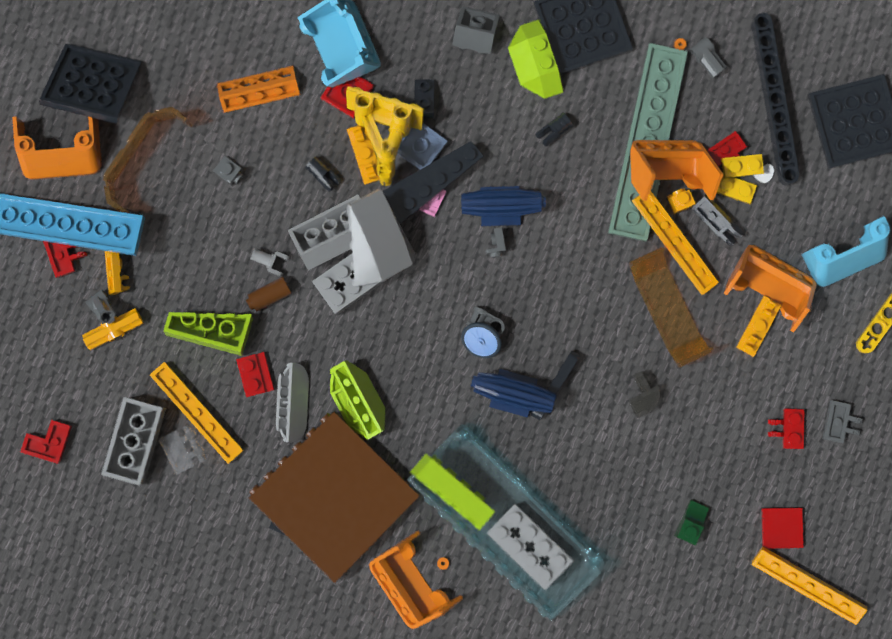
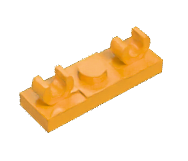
(364, 154)
(113, 269)
(758, 326)

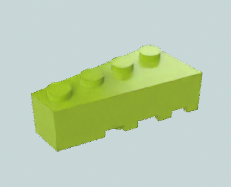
(212, 330)
(453, 491)

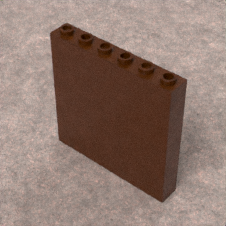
(333, 496)

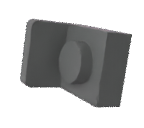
(229, 171)
(498, 240)

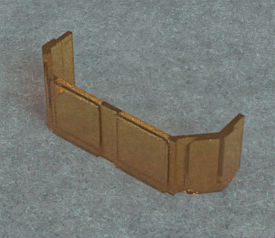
(133, 143)
(668, 308)

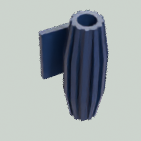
(501, 204)
(513, 392)

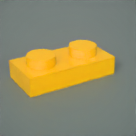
(742, 166)
(737, 189)

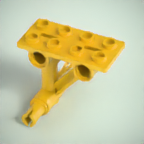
(389, 112)

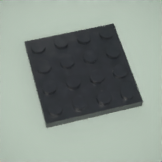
(582, 31)
(90, 83)
(853, 120)

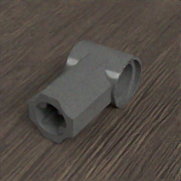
(706, 55)
(101, 307)

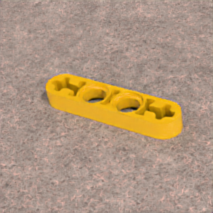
(880, 319)

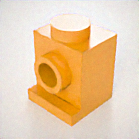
(681, 200)

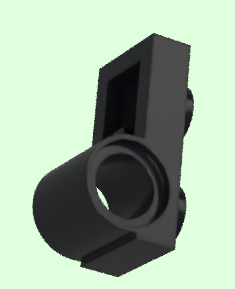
(425, 96)

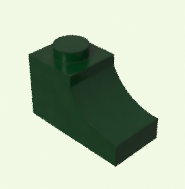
(692, 523)

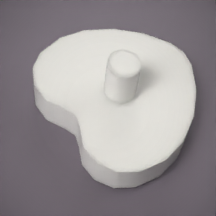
(768, 174)

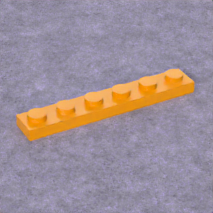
(676, 243)
(196, 412)
(809, 585)

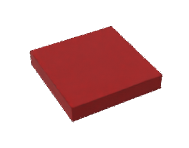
(337, 96)
(782, 527)

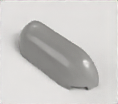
(292, 402)

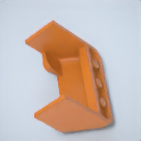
(673, 161)
(60, 162)
(774, 280)
(407, 587)

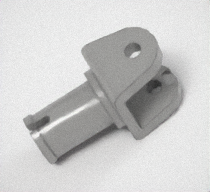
(268, 260)

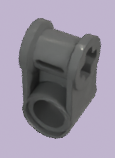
(486, 318)

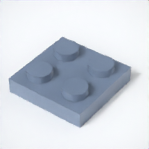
(421, 146)

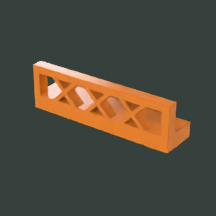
(258, 92)

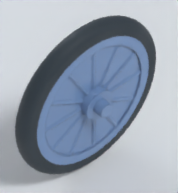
(481, 340)

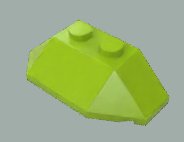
(535, 61)
(357, 399)

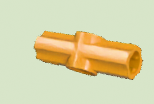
(107, 332)

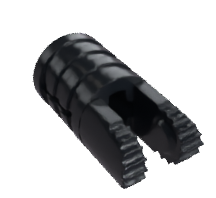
(557, 126)
(320, 170)

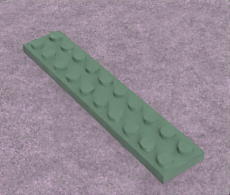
(650, 121)

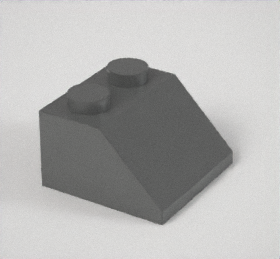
(475, 30)

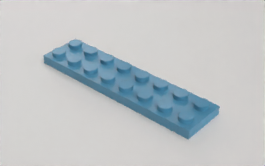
(70, 224)

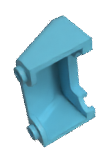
(340, 40)
(829, 268)

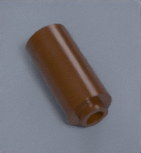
(268, 294)

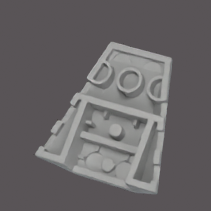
(377, 240)

